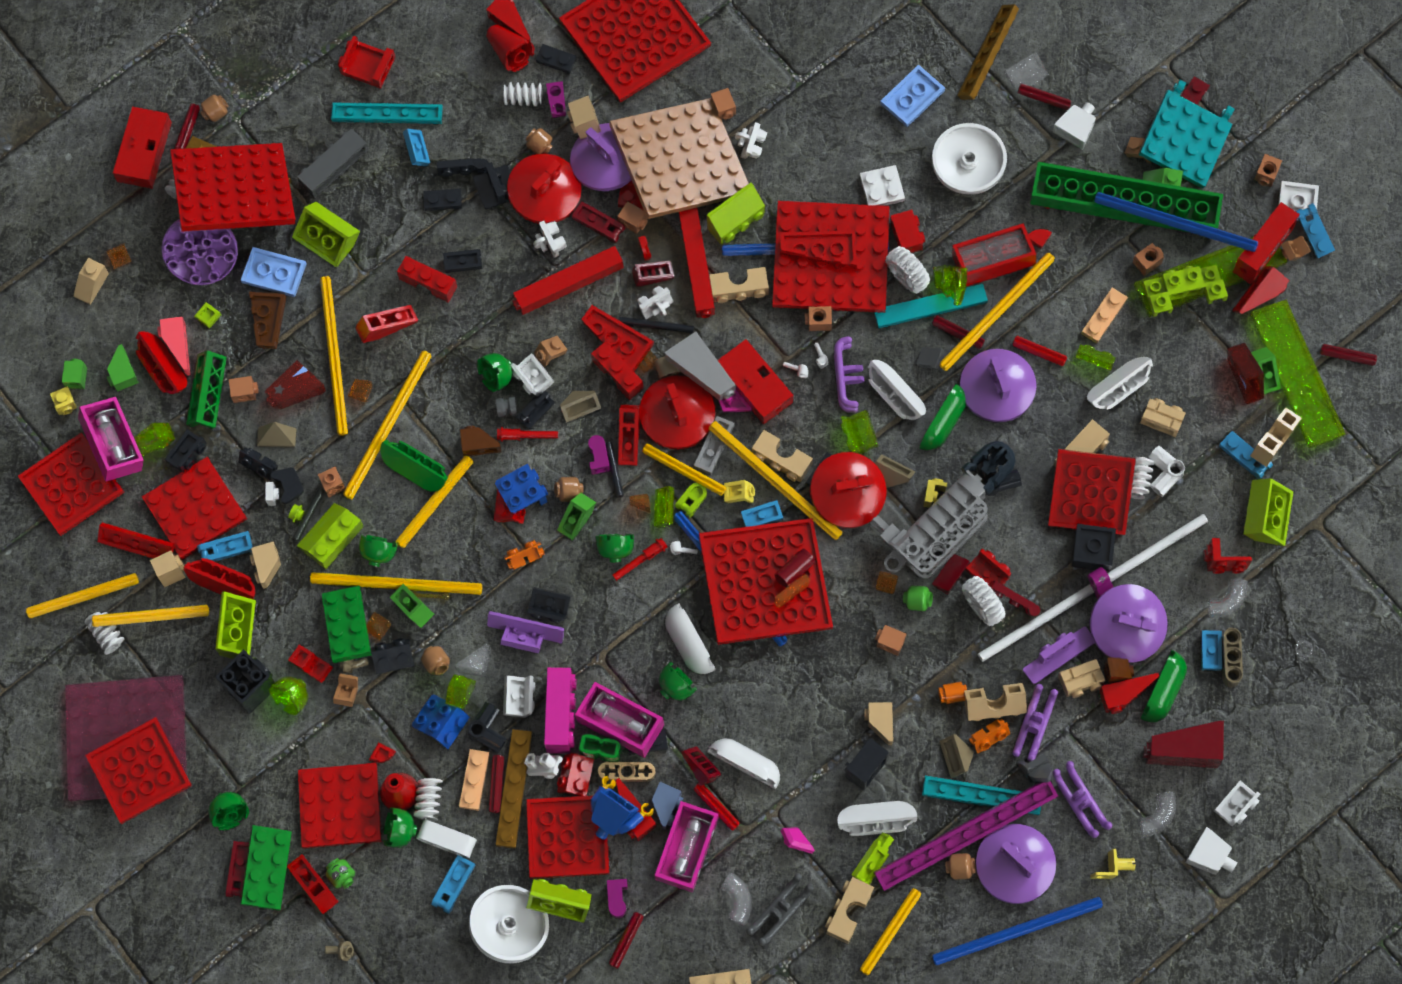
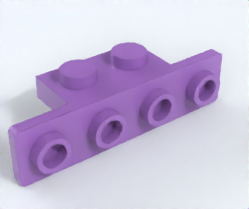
(524, 633)
(1058, 654)

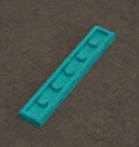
(387, 113)
(929, 307)
(968, 792)

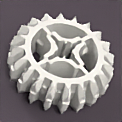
(907, 269)
(983, 600)

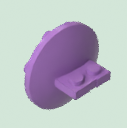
(598, 161)
(199, 254)
(998, 385)
(1128, 623)
(1015, 864)

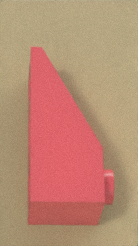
(175, 338)

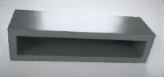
(332, 163)

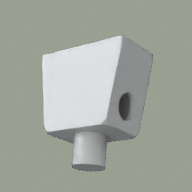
(1076, 125)
(1211, 853)

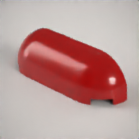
(160, 363)
(219, 578)

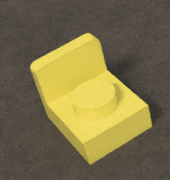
(63, 401)
(739, 491)
(931, 495)

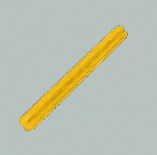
(434, 502)
(82, 595)
(150, 615)

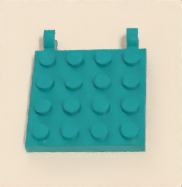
(1186, 136)

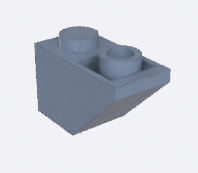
(665, 802)

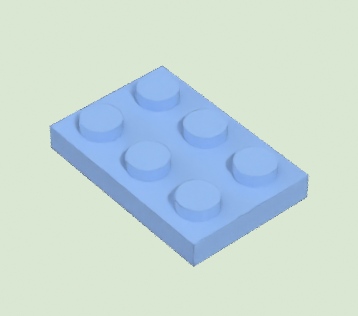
(912, 95)
(273, 272)

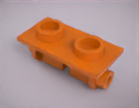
(517, 556)
(997, 732)

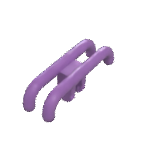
(841, 380)
(1035, 722)
(1081, 800)

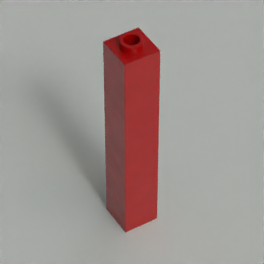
(697, 263)
(567, 280)

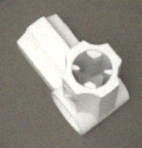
(1166, 479)

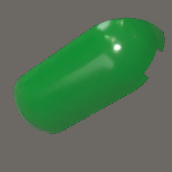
(945, 420)
(413, 465)
(1166, 688)

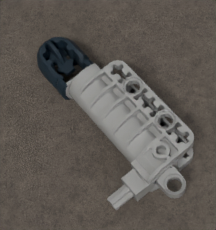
(947, 516)

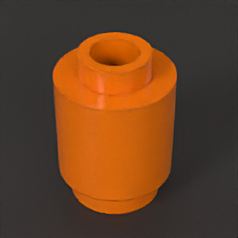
(952, 692)

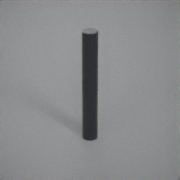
(614, 470)

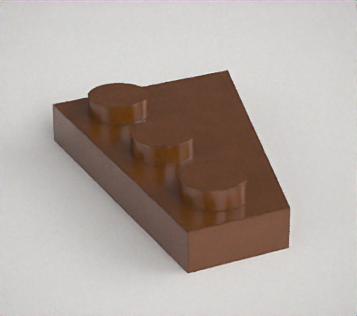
(268, 316)

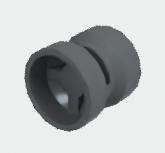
(506, 406)

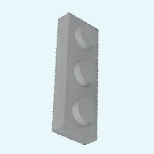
(712, 448)

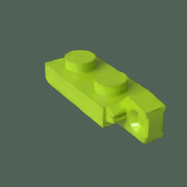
(873, 859)

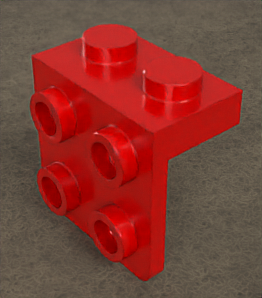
(1220, 564)

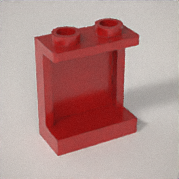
(366, 62)

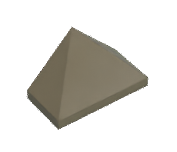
(579, 404)
(276, 435)
(893, 472)
(956, 754)

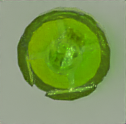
(290, 693)

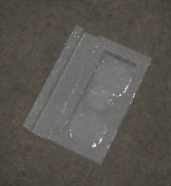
(1026, 72)

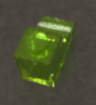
(154, 437)
(459, 691)

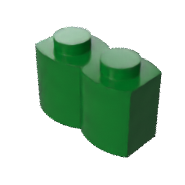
(605, 749)

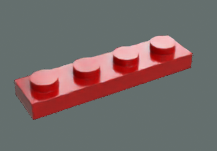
(133, 541)

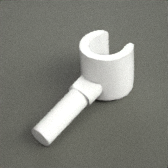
(822, 361)
(802, 369)
(676, 549)

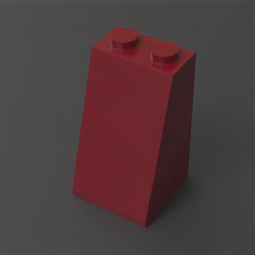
(1188, 747)

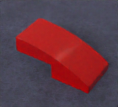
(310, 663)

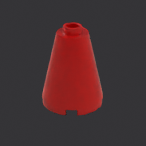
(510, 47)
(399, 791)

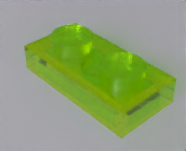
(1102, 359)
(664, 506)

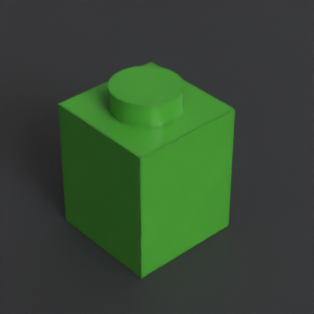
(74, 374)

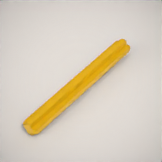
(684, 469)
(890, 931)

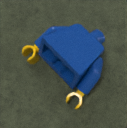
(613, 812)

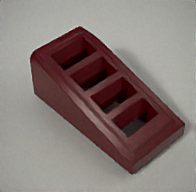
(646, 280)
(703, 769)

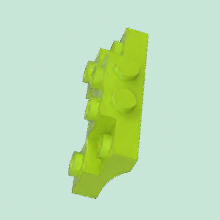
(1182, 284)

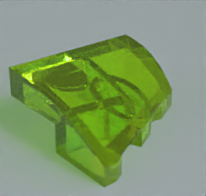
(951, 281)

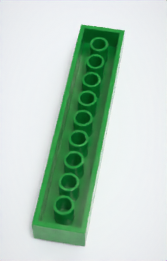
(1076, 191)

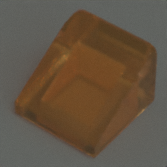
(119, 255)
(360, 390)
(640, 502)
(886, 582)
(378, 625)

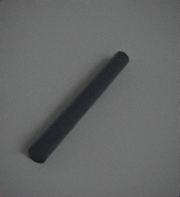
(657, 325)

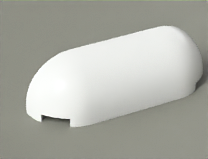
(1120, 383)
(895, 391)
(688, 641)
(746, 761)
(877, 818)

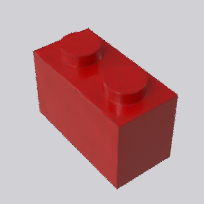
(906, 231)

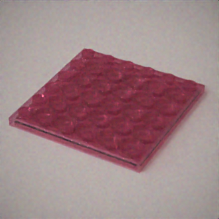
(110, 709)

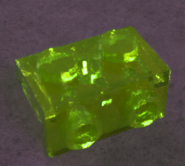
(859, 432)

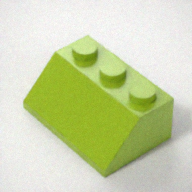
(735, 214)
(325, 233)
(1268, 512)
(330, 535)
(235, 625)
(559, 900)

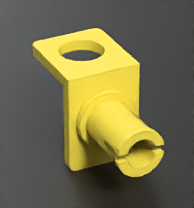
(1114, 865)

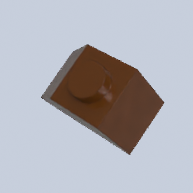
(478, 442)
(1117, 670)

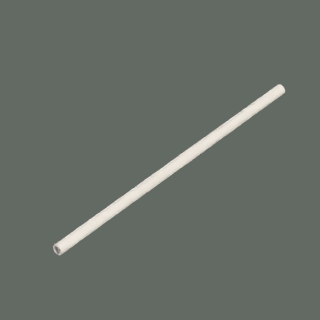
(1087, 591)

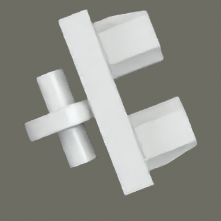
(748, 140)
(547, 231)
(656, 304)
(543, 765)

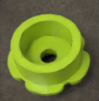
(296, 513)

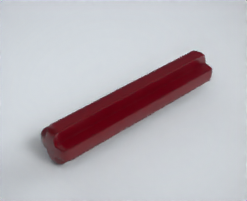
(1043, 96)
(188, 126)
(955, 330)
(1348, 354)
(496, 784)
(626, 940)

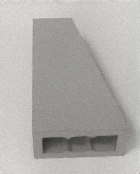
(700, 365)

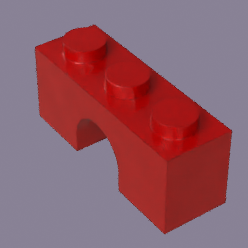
(416, 273)
(610, 362)

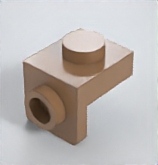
(1133, 148)
(1295, 249)
(549, 350)
(346, 690)

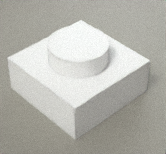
(272, 493)

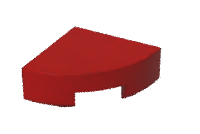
(1039, 237)
(644, 247)
(382, 754)

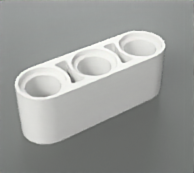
(446, 839)

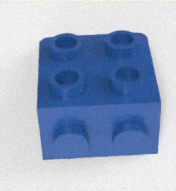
(521, 489)
(440, 721)

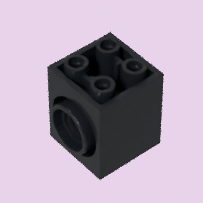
(246, 681)

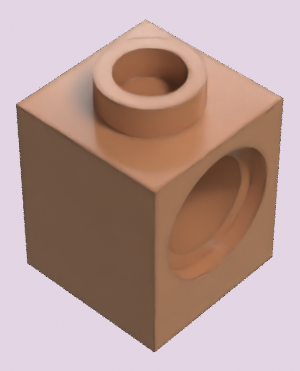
(724, 103)
(1268, 163)
(633, 218)
(1144, 265)
(825, 313)
(243, 389)
(331, 482)
(890, 640)

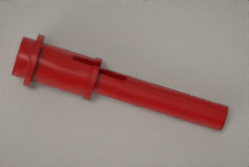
(516, 434)
(647, 554)

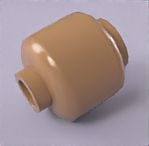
(214, 108)
(539, 141)
(567, 488)
(435, 660)
(961, 866)

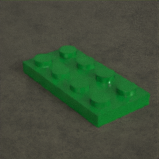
(346, 624)
(265, 867)

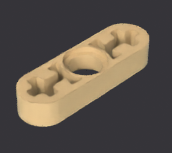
(641, 767)

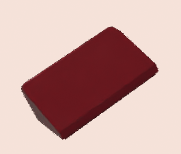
(951, 573)

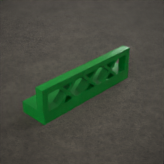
(202, 387)

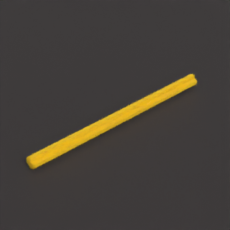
(997, 311)
(333, 352)
(387, 425)
(774, 479)
(395, 583)

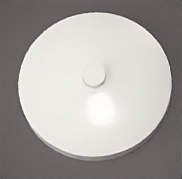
(969, 158)
(505, 927)

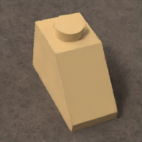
(90, 281)
(880, 720)

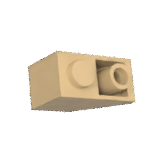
(266, 562)

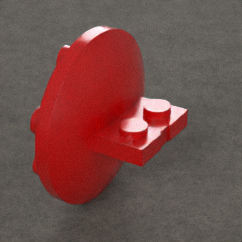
(543, 188)
(676, 412)
(848, 490)

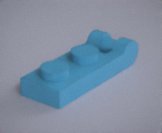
(1315, 231)
(1241, 452)
(226, 547)
(453, 883)

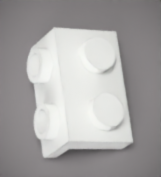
(532, 375)
(518, 696)
(1236, 803)

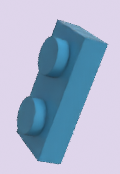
(416, 147)
(762, 514)
(1211, 650)

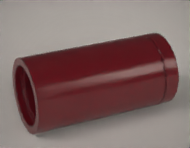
(795, 568)

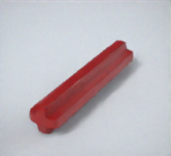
(1039, 350)
(716, 806)

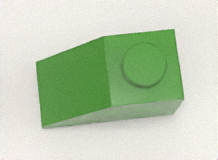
(1164, 176)
(1268, 364)
(121, 371)
(576, 515)
(411, 605)

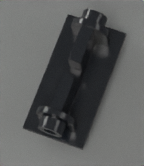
(535, 409)
(250, 459)

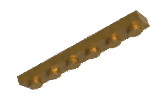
(988, 52)
(513, 789)

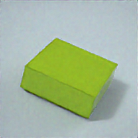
(207, 315)

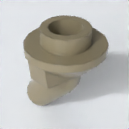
(349, 665)
(344, 950)

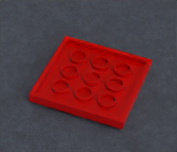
(69, 485)
(1091, 490)
(194, 507)
(138, 770)
(339, 805)
(564, 839)

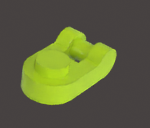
(697, 494)

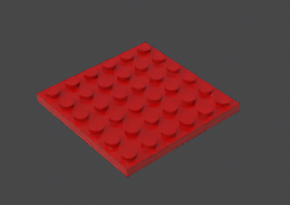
(634, 40)
(232, 187)
(817, 283)
(744, 587)

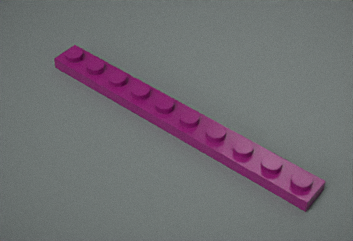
(965, 834)

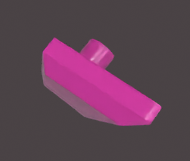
(734, 404)
(795, 839)

